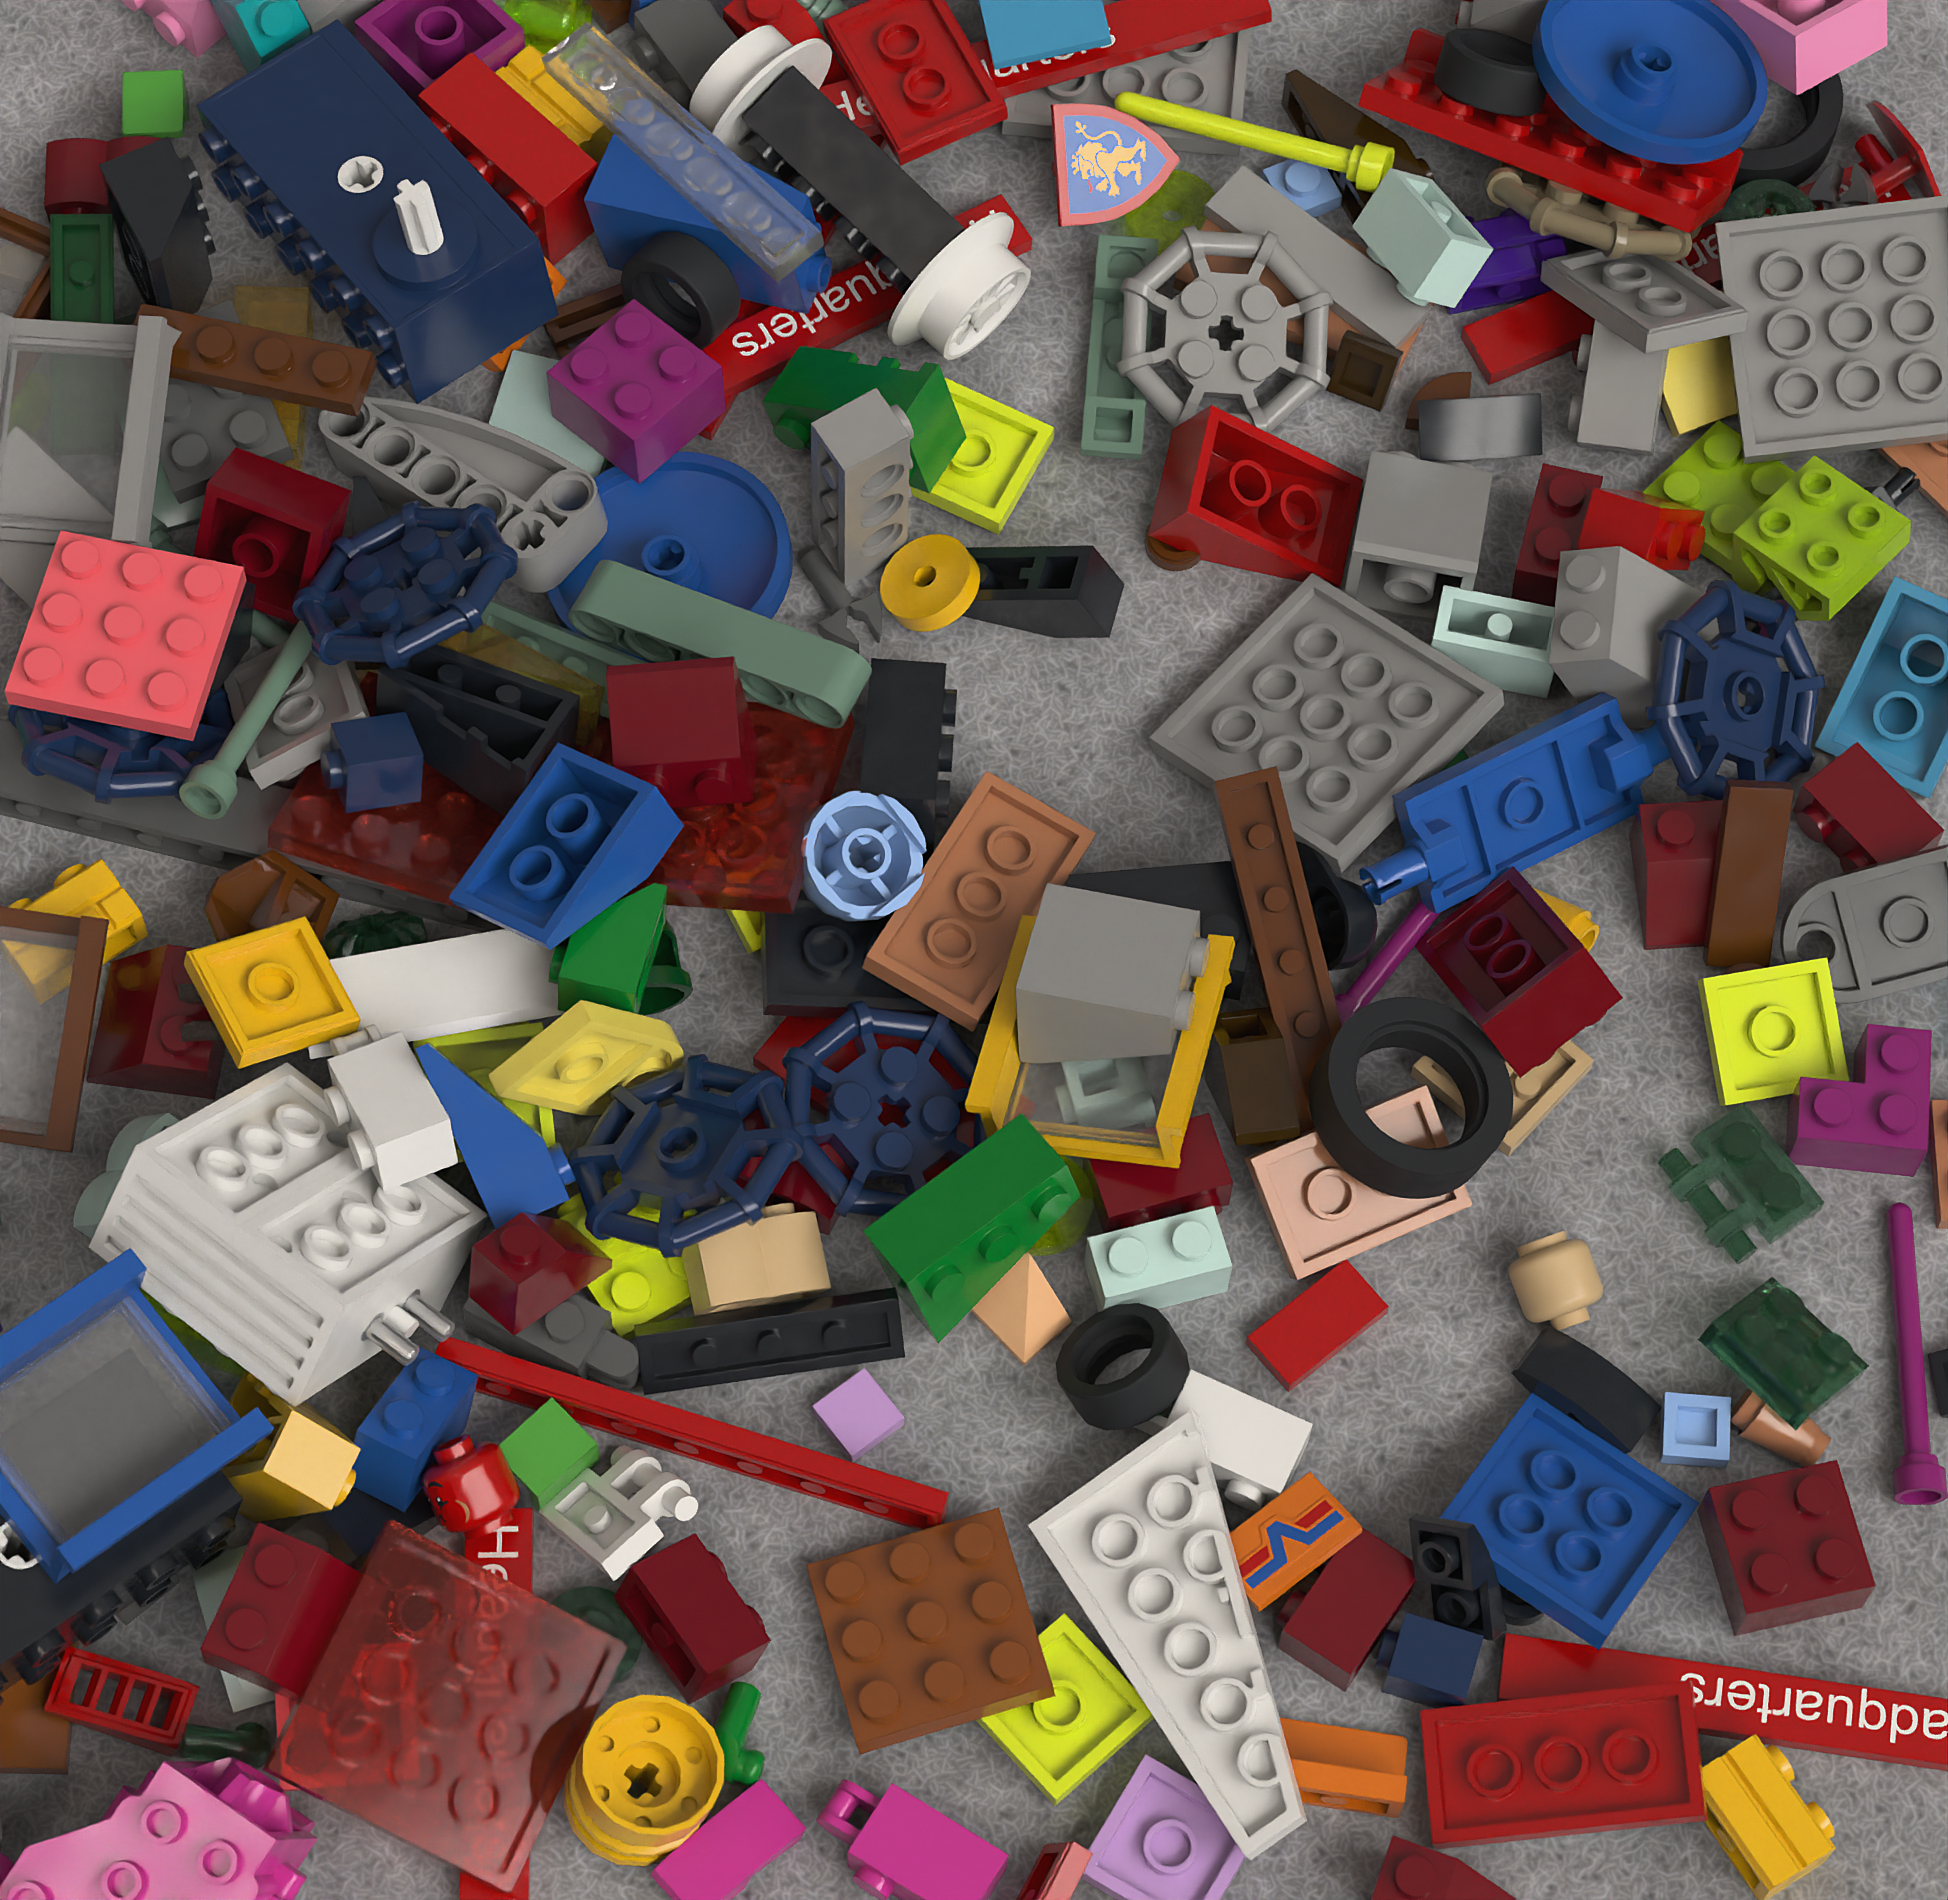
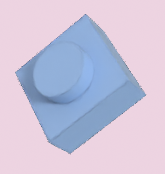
(1305, 185)
(1695, 1430)

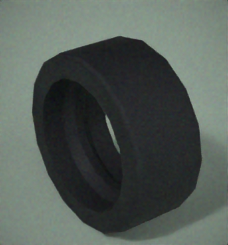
(1490, 72)
(696, 272)
(1141, 1392)

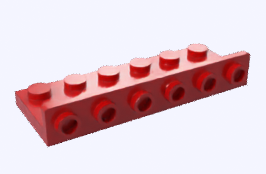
(1550, 144)

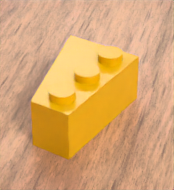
(297, 1466)

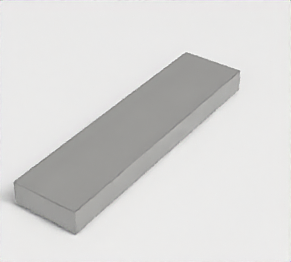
(1358, 286)

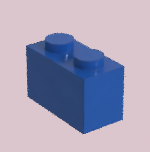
(413, 1417)

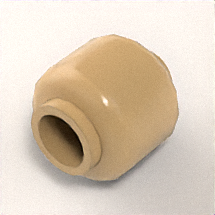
(1555, 1280)

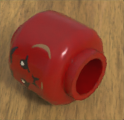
(470, 1487)

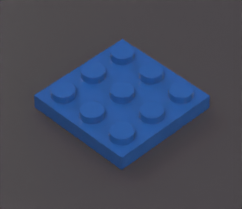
(1570, 1519)

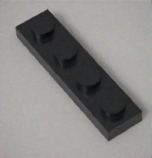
(769, 1341)

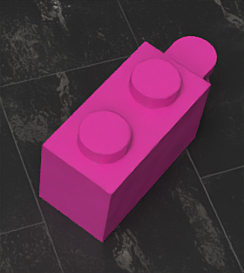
(911, 1848)

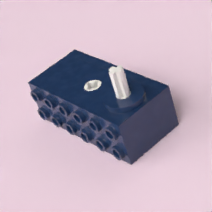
(376, 212)

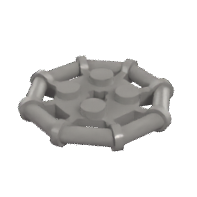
(1231, 298)

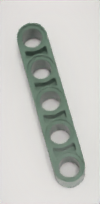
(676, 624)

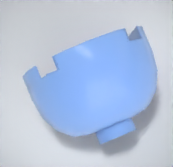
(863, 857)

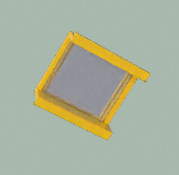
(1100, 1106)

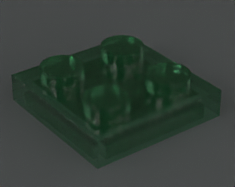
(1783, 1352)

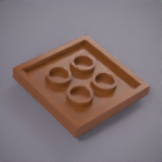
(930, 1631)

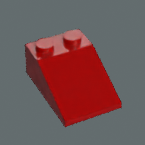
(1254, 500)

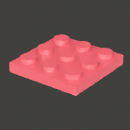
(126, 635)

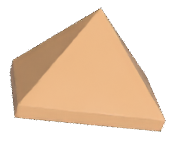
(1023, 1311)

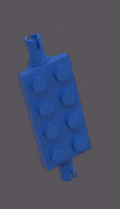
(1517, 804)

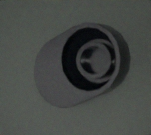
(1341, 912)

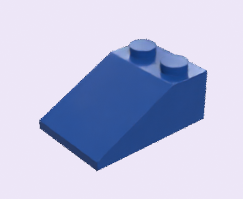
(568, 849)
(500, 1148)

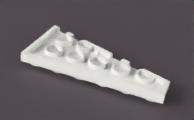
(1166, 1594)

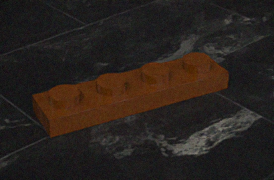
(267, 362)

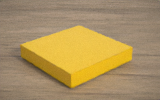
(271, 992)

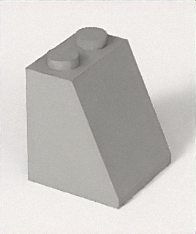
(1416, 533)
(1609, 626)
(1106, 977)

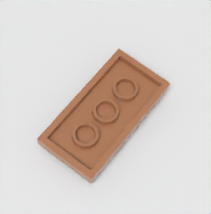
(977, 884)

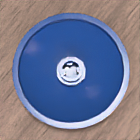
(1652, 75)
(693, 526)

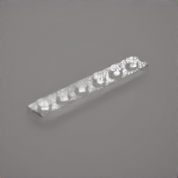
(683, 152)

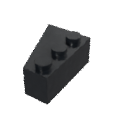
(479, 721)
(906, 740)
(1197, 887)

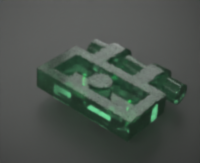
(1754, 1173)

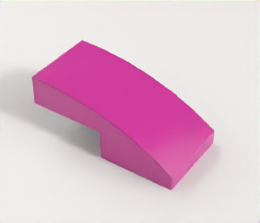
(730, 1847)

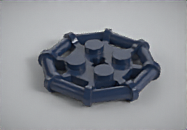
(418, 560)
(1777, 703)
(129, 759)
(855, 1098)
(691, 1181)

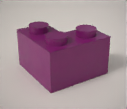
(1875, 1120)

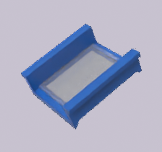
(105, 1420)

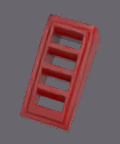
(138, 1732)

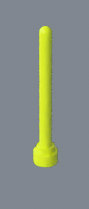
(1362, 164)

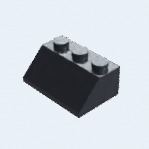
(161, 225)

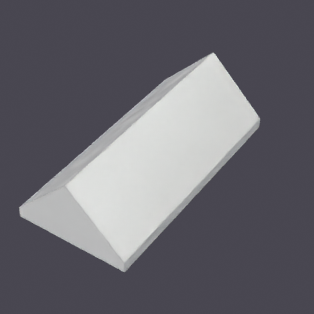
(448, 986)

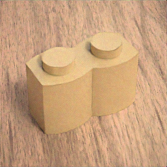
(758, 1264)

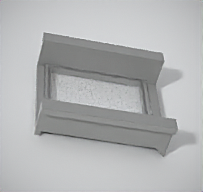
(81, 427)

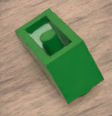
(612, 953)

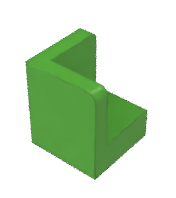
(154, 103)
(549, 1452)

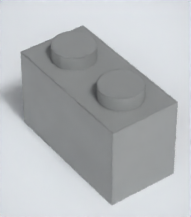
(1619, 394)

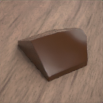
(267, 894)

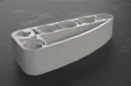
(460, 461)

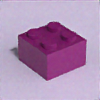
(427, 37)
(636, 391)

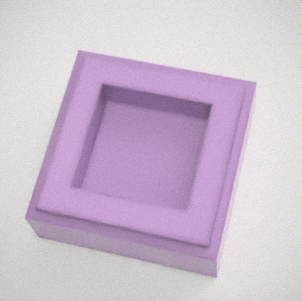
(858, 1415)

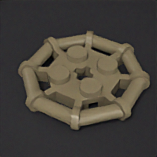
(1584, 218)

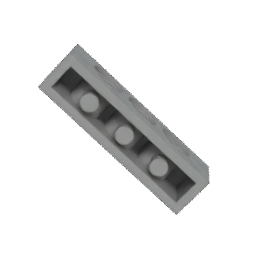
(861, 485)

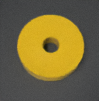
(942, 601)

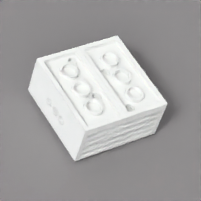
(282, 1242)

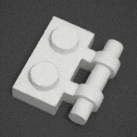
(607, 1526)

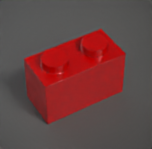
(1645, 525)

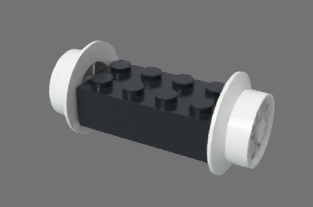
(952, 280)

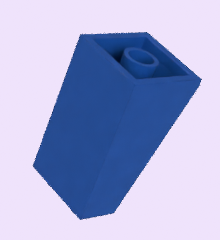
(635, 204)

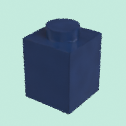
(374, 762)
(1428, 1662)

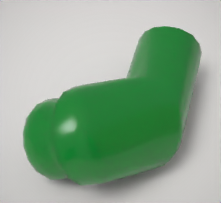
(732, 1730)

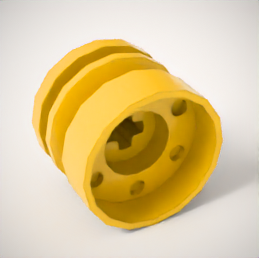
(664, 1749)

